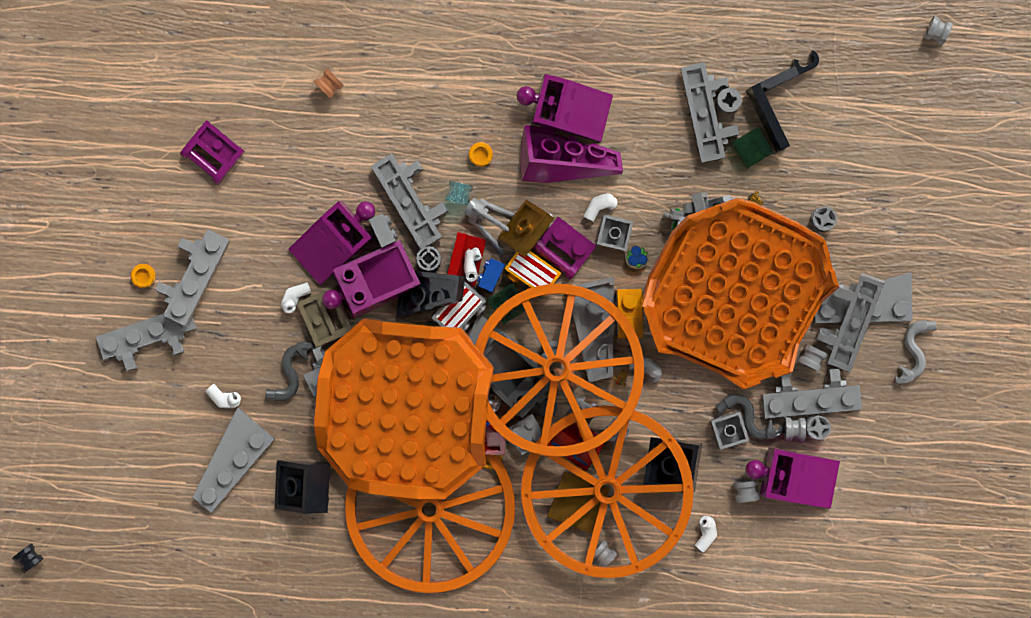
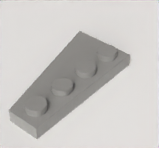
(892, 305)
(587, 318)
(236, 453)

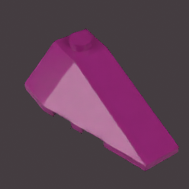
(556, 158)

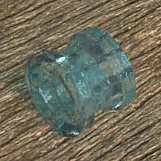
(459, 193)

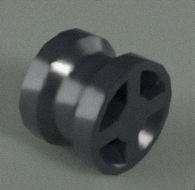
(27, 558)

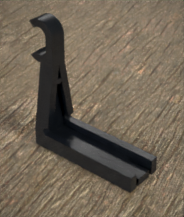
(763, 107)

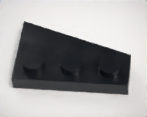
(432, 293)

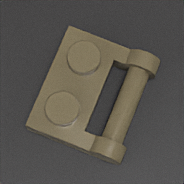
(319, 321)

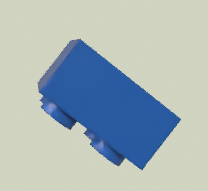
(491, 275)

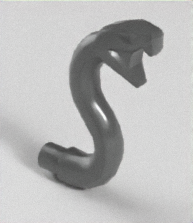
(287, 393)
(737, 399)

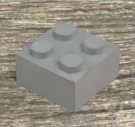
(382, 229)
(614, 233)
(528, 429)
(729, 430)

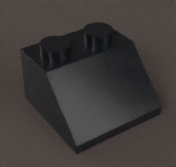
(664, 467)
(302, 486)

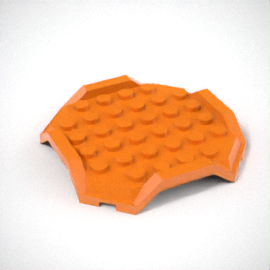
(738, 290)
(403, 409)

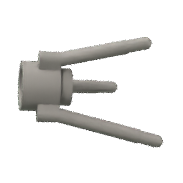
(478, 210)

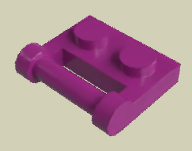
(216, 145)
(567, 240)

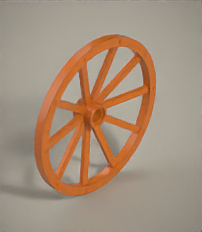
(615, 315)
(635, 566)
(440, 586)

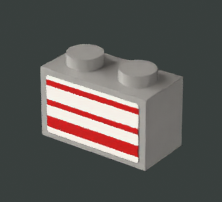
(459, 313)

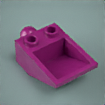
(572, 109)
(332, 243)
(376, 276)
(798, 478)

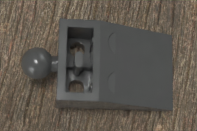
(507, 360)

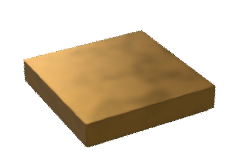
(525, 228)
(566, 506)

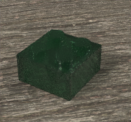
(752, 147)
(501, 297)

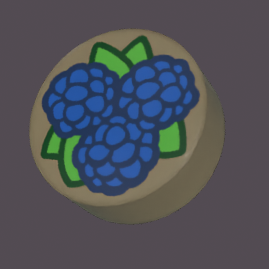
(636, 256)

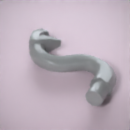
(915, 328)

